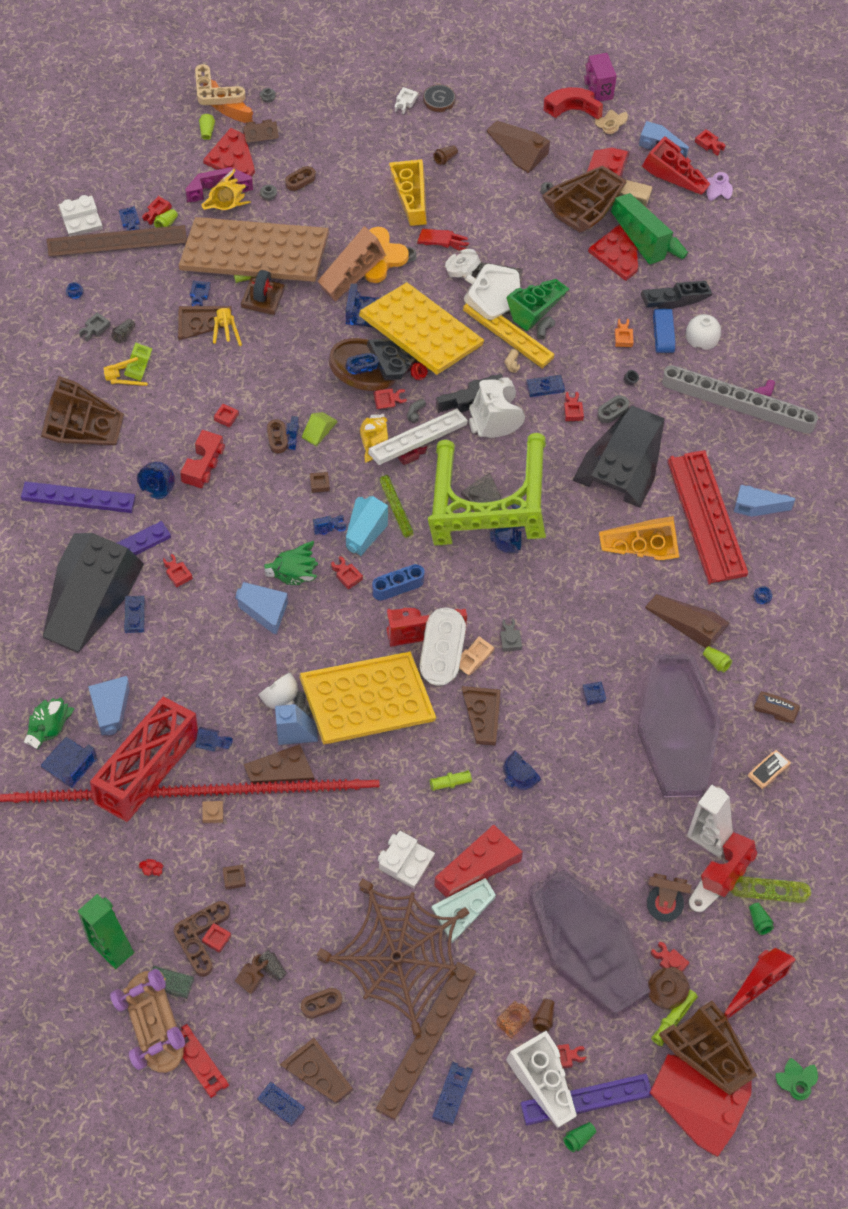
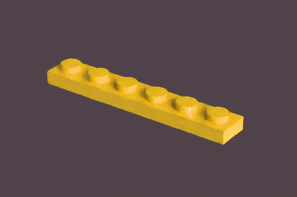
(515, 337)

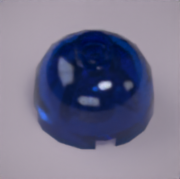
(156, 476)
(507, 539)
(519, 773)

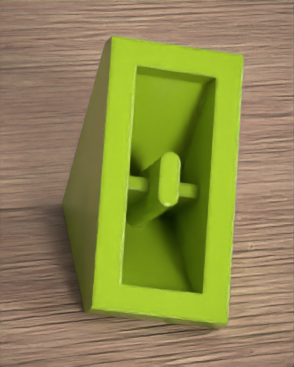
(318, 427)

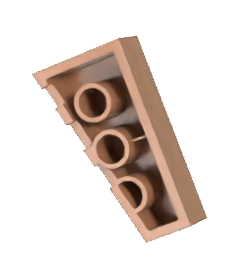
(352, 264)

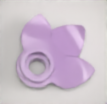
(719, 187)

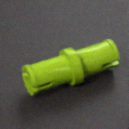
(450, 780)

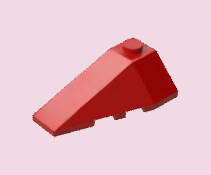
(768, 970)

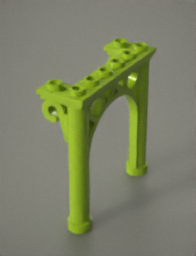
(487, 514)

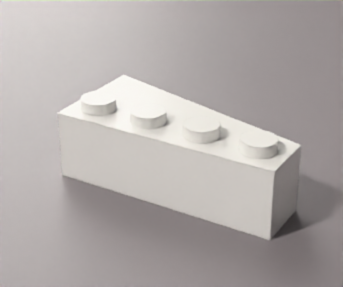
(712, 821)

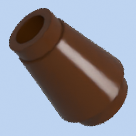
(444, 154)
(544, 1016)

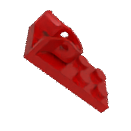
(409, 628)

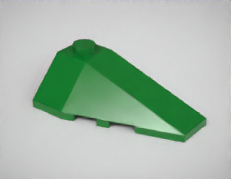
(534, 302)

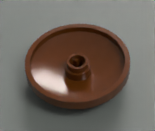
(366, 381)

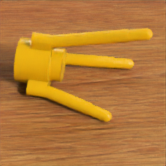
(225, 318)
(112, 373)

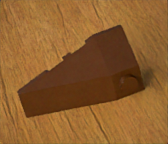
(694, 622)

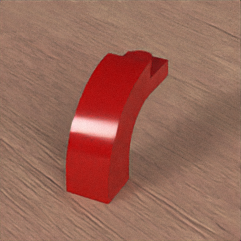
(570, 99)

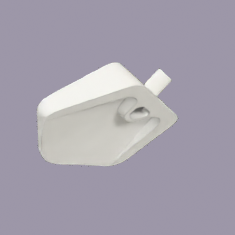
(490, 290)

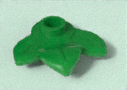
(797, 1077)

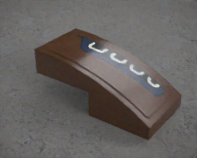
(779, 707)

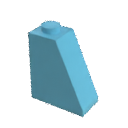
(366, 523)

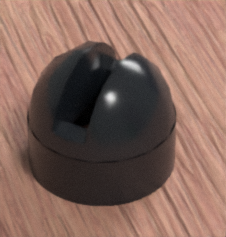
(631, 377)

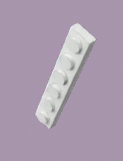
(417, 436)

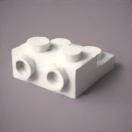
(80, 215)
(405, 859)

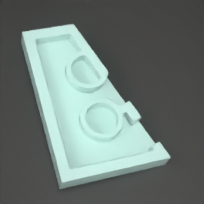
(474, 898)

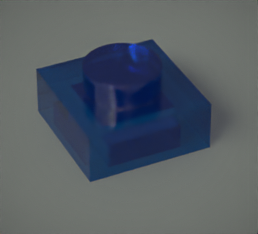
(594, 693)

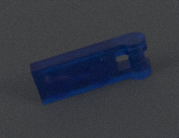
(452, 1094)

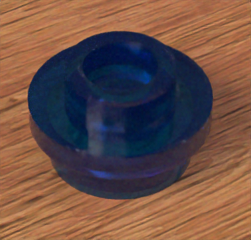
(74, 286)
(762, 590)

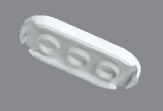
(442, 646)

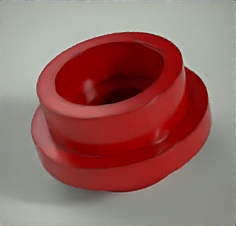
(418, 371)

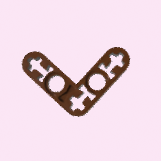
(195, 930)

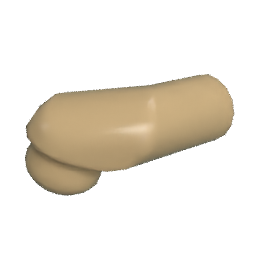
(510, 361)

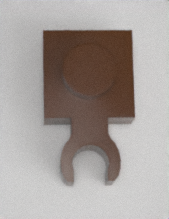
(250, 975)

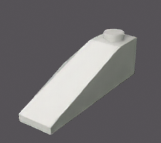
(542, 1074)

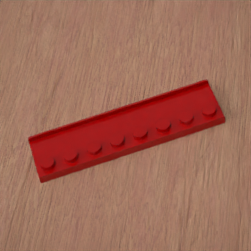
(707, 517)

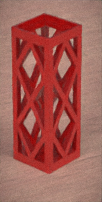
(108, 793)

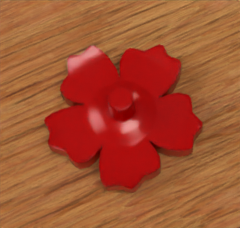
(151, 867)

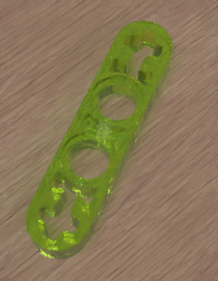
(770, 893)

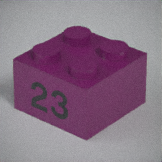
(600, 77)

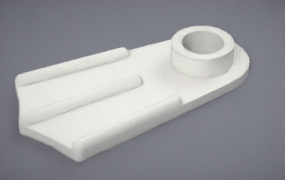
(702, 895)

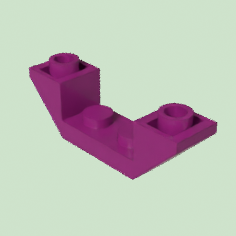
(210, 179)

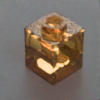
(507, 1025)

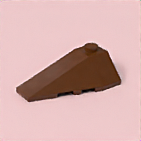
(522, 145)

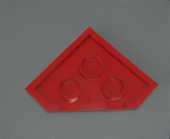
(231, 152)
(617, 252)

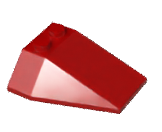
(698, 1104)

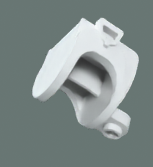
(492, 410)

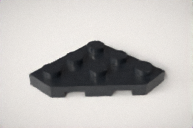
(393, 360)

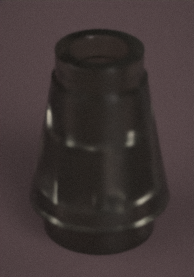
(123, 331)
(274, 966)

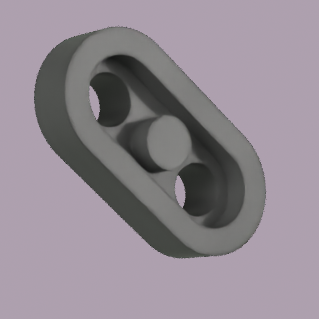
(610, 408)

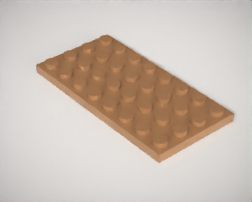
(249, 246)

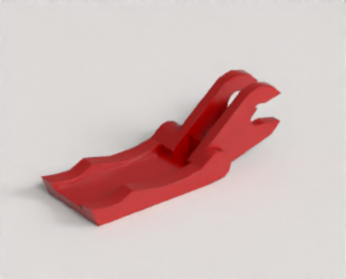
(442, 237)

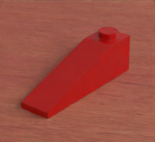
(670, 165)

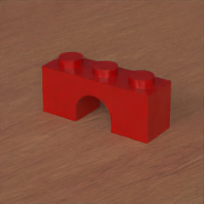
(198, 471)
(722, 877)

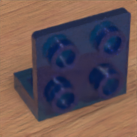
(355, 304)
(69, 761)

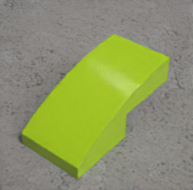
(136, 369)

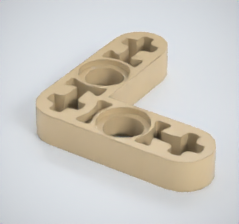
(208, 91)

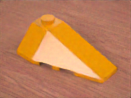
(647, 538)

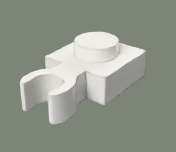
(405, 99)

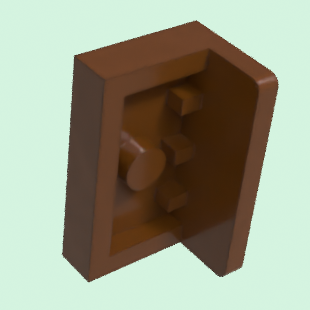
(259, 132)

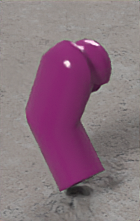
(767, 389)

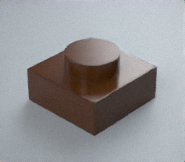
(319, 482)
(234, 877)

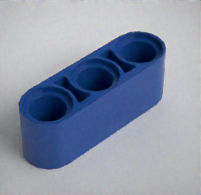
(664, 330)
(402, 575)

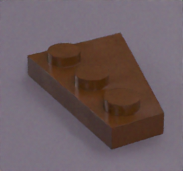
(197, 320)
(483, 713)
(280, 766)
(318, 1071)

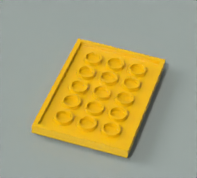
(421, 328)
(367, 697)

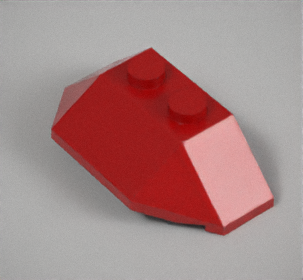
(611, 158)

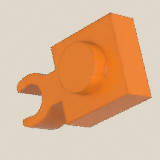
(623, 335)

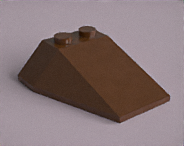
(584, 198)
(80, 416)
(711, 1048)

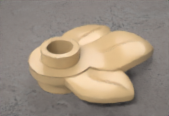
(611, 121)

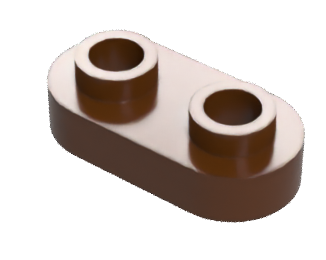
(298, 178)
(277, 437)
(320, 1001)

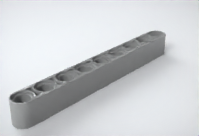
(739, 399)

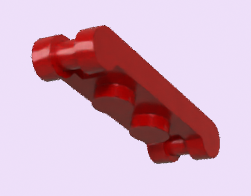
(201, 1064)

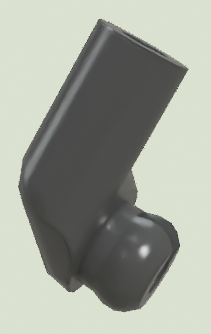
(541, 327)
(413, 408)
(299, 701)

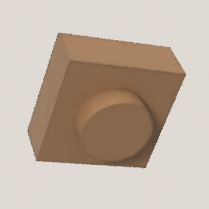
(212, 811)

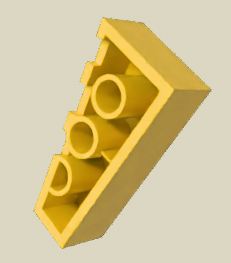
(410, 186)

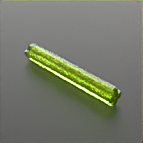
(396, 506)

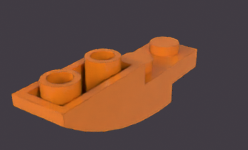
(236, 111)

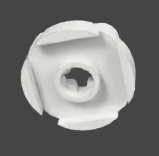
(463, 263)

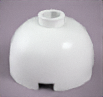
(703, 331)
(281, 692)

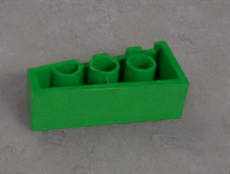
(642, 227)
(105, 931)

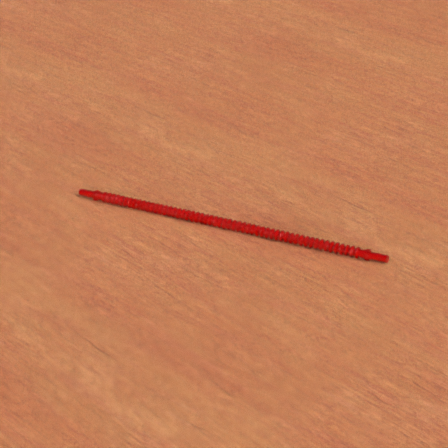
(355, 784)

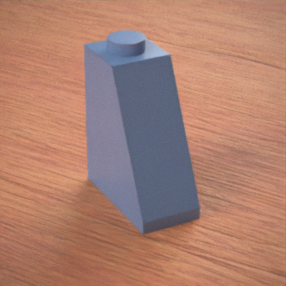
(263, 605)
(110, 704)
(294, 725)

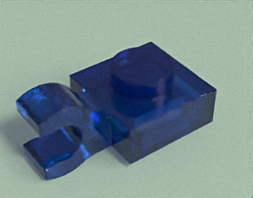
(326, 524)
(209, 739)

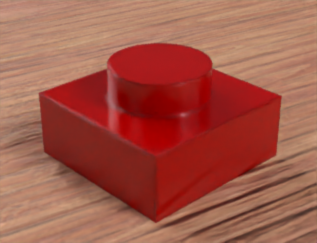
(226, 415)
(216, 937)

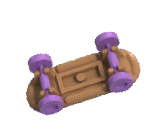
(152, 1021)

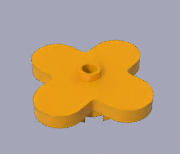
(396, 256)

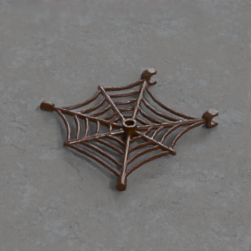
(367, 887)

